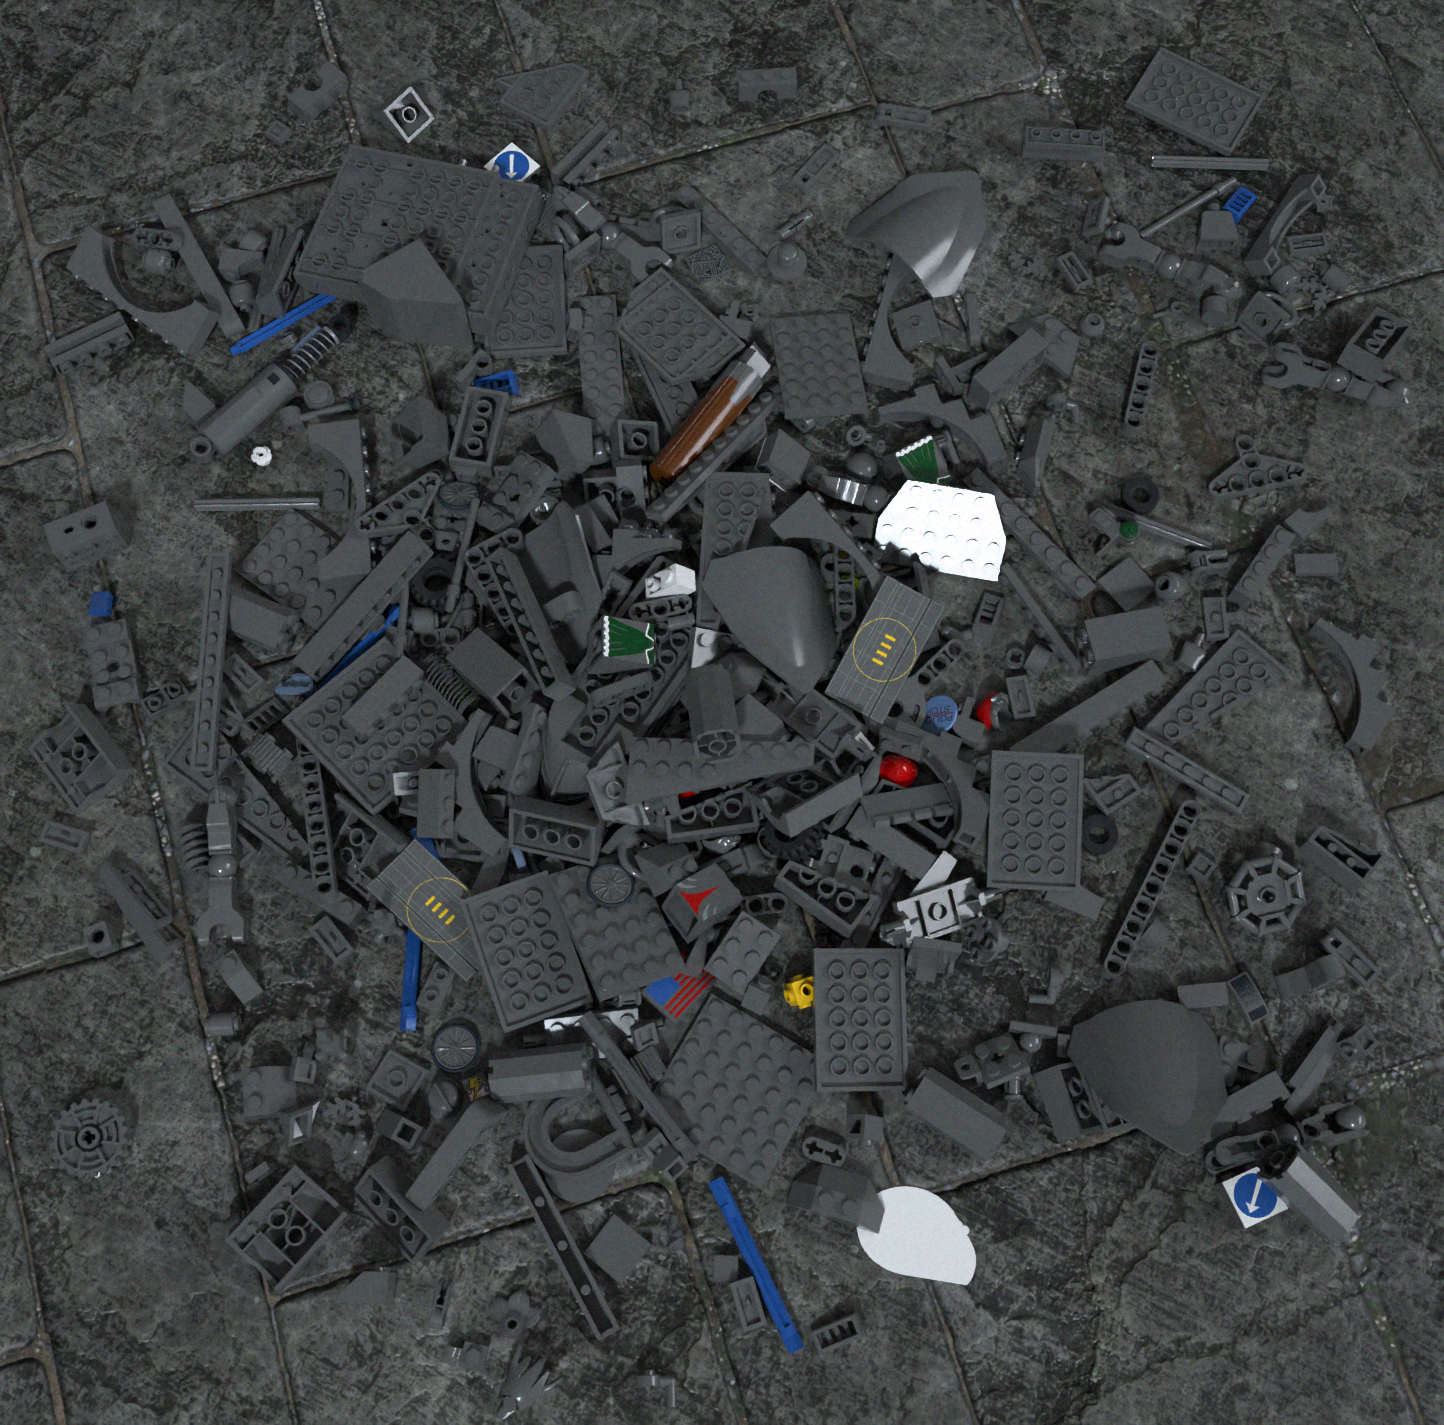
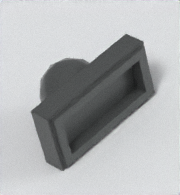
(1031, 1034)

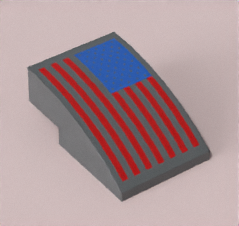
(678, 993)

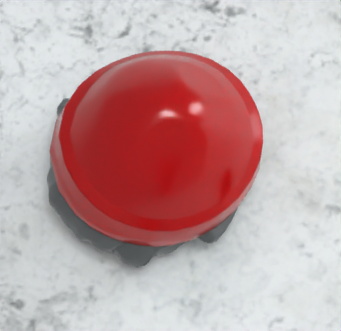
(994, 711)
(898, 770)

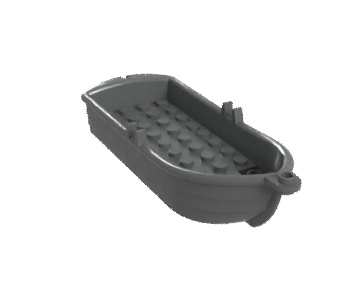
(582, 733)

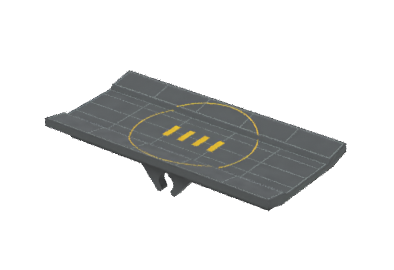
(884, 649)
(427, 903)

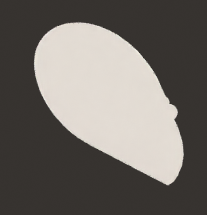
(920, 1237)

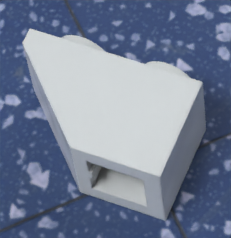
(670, 582)

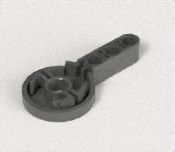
(914, 693)

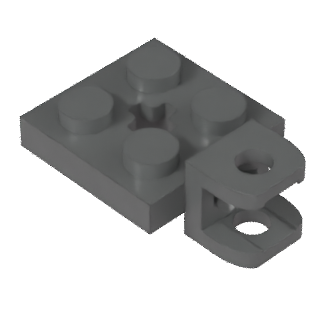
(447, 533)
(983, 1069)

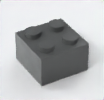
(634, 440)

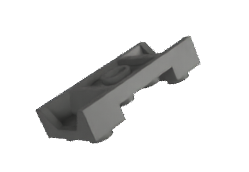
(529, 480)
(109, 645)

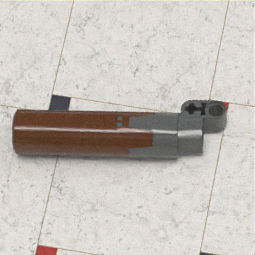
(712, 414)

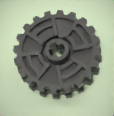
(73, 1134)

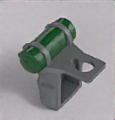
(1114, 530)

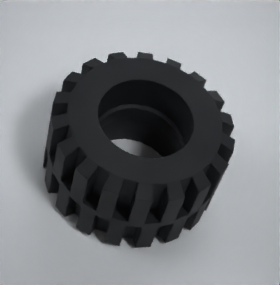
(431, 570)
(796, 850)

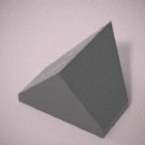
(298, 1121)

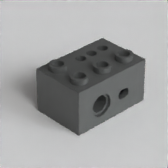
(86, 536)

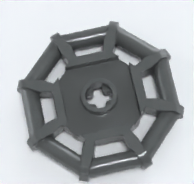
(1255, 888)

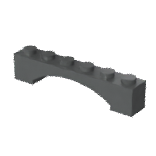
(1302, 194)

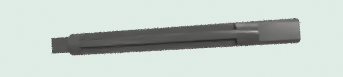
(637, 1085)

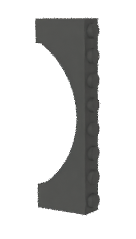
(95, 264)
(883, 360)
(812, 520)
(353, 555)

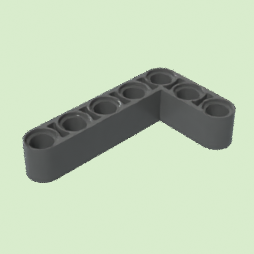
(488, 586)
(479, 1117)

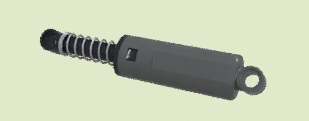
(263, 395)

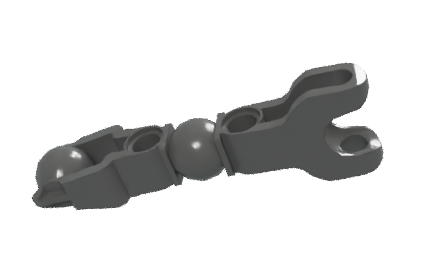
(627, 251)
(1195, 277)
(1316, 373)
(847, 488)
(222, 866)
(1246, 1149)

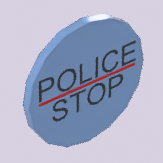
(940, 714)

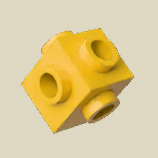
(799, 991)

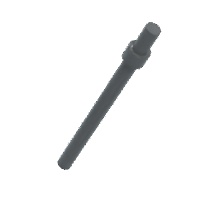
(1216, 190)
(453, 589)
(400, 638)

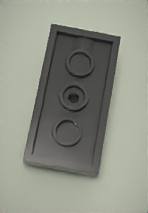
(931, 957)

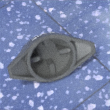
(543, 508)

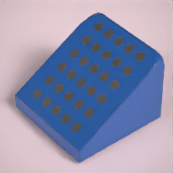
(101, 604)

